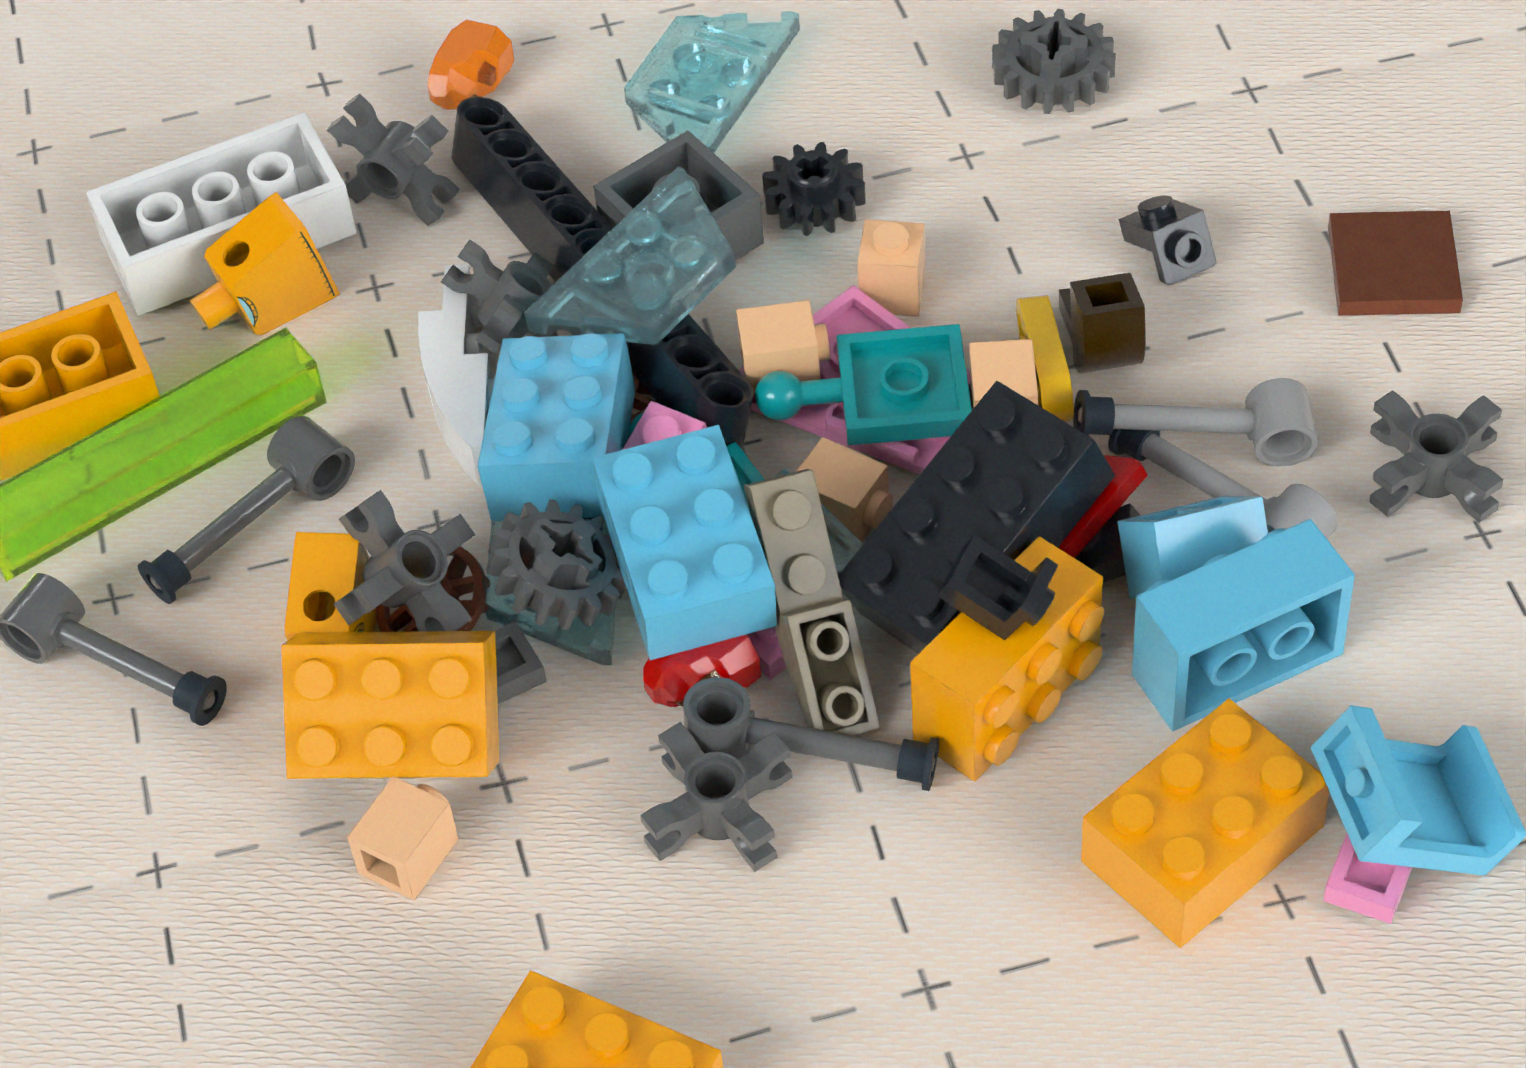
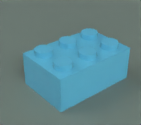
(549, 416)
(685, 542)
(1241, 623)

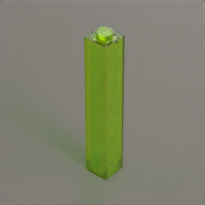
(154, 449)

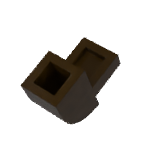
(1104, 322)

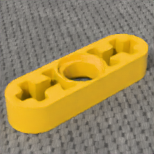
(1053, 378)

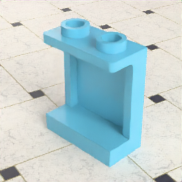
(1417, 800)

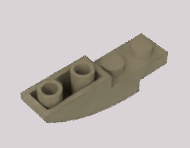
(813, 618)

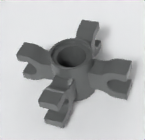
(394, 159)
(503, 294)
(1435, 456)
(404, 567)
(721, 817)

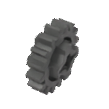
(1053, 61)
(556, 564)

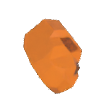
(469, 64)

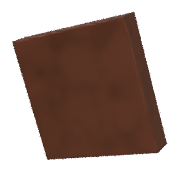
(1394, 263)

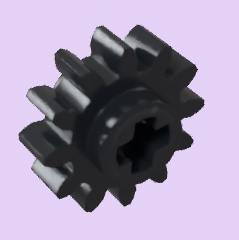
(814, 188)

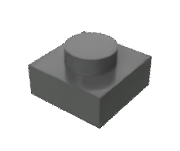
(516, 663)

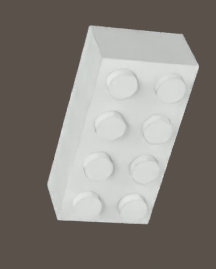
(171, 213)

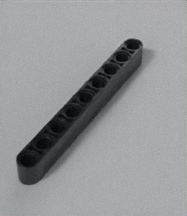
(561, 225)

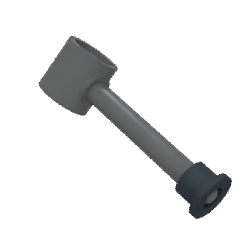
(303, 460)
(48, 617)
(728, 704)

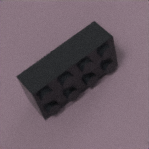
(999, 476)

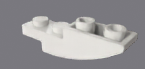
(457, 374)

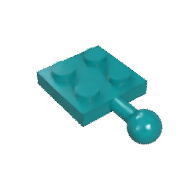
(889, 384)

